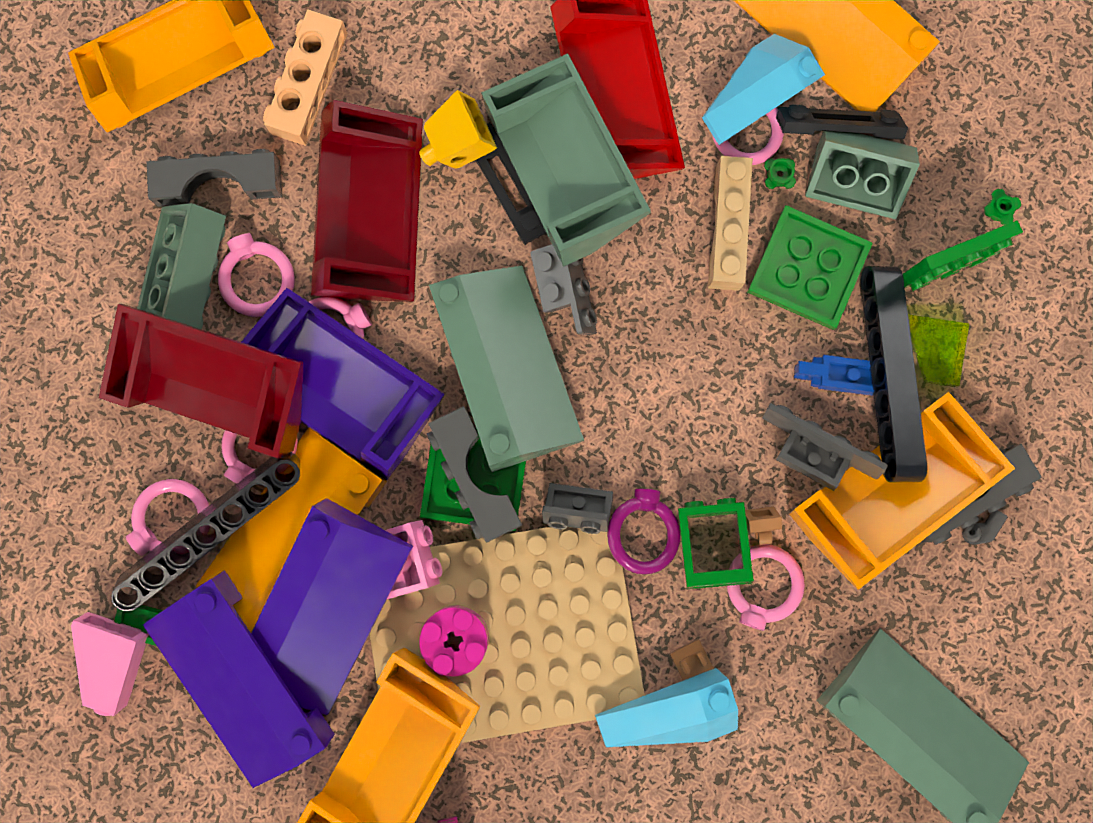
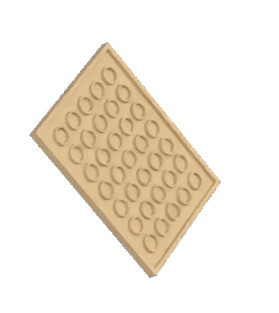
(553, 623)

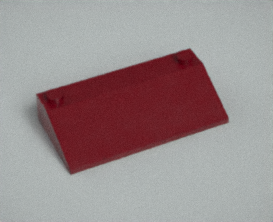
(366, 204)
(204, 379)

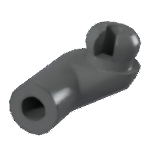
(985, 531)

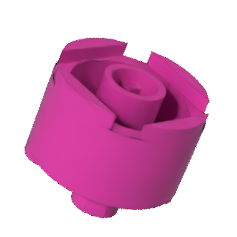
(446, 658)

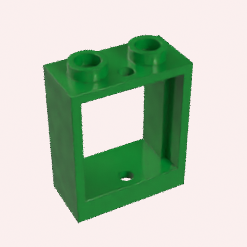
(715, 578)

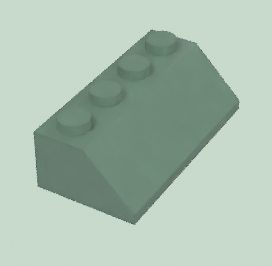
(182, 263)

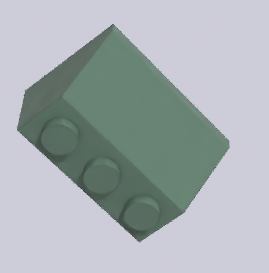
(862, 172)

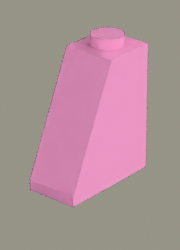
(106, 661)

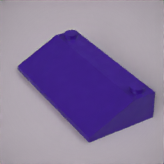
(348, 385)
(328, 601)
(236, 683)

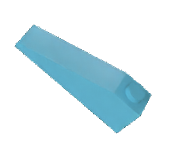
(763, 81)

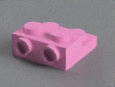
(420, 567)

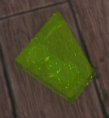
(939, 348)

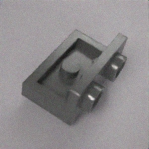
(577, 508)

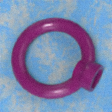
(648, 501)

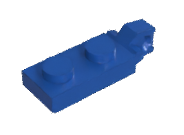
(837, 374)

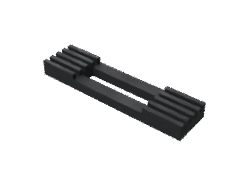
(803, 120)
(524, 221)

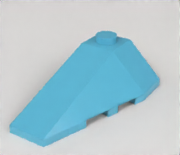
(680, 713)

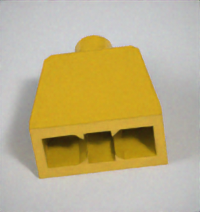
(457, 133)

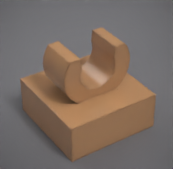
(762, 522)
(691, 660)

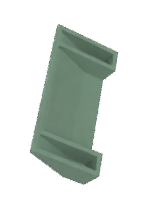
(565, 158)
(506, 365)
(925, 733)

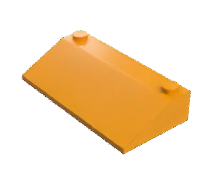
(859, 44)
(165, 56)
(877, 521)
(262, 545)
(396, 748)

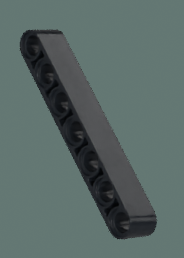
(893, 374)
(198, 543)

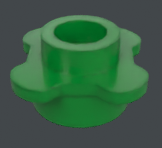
(786, 166)
(996, 213)

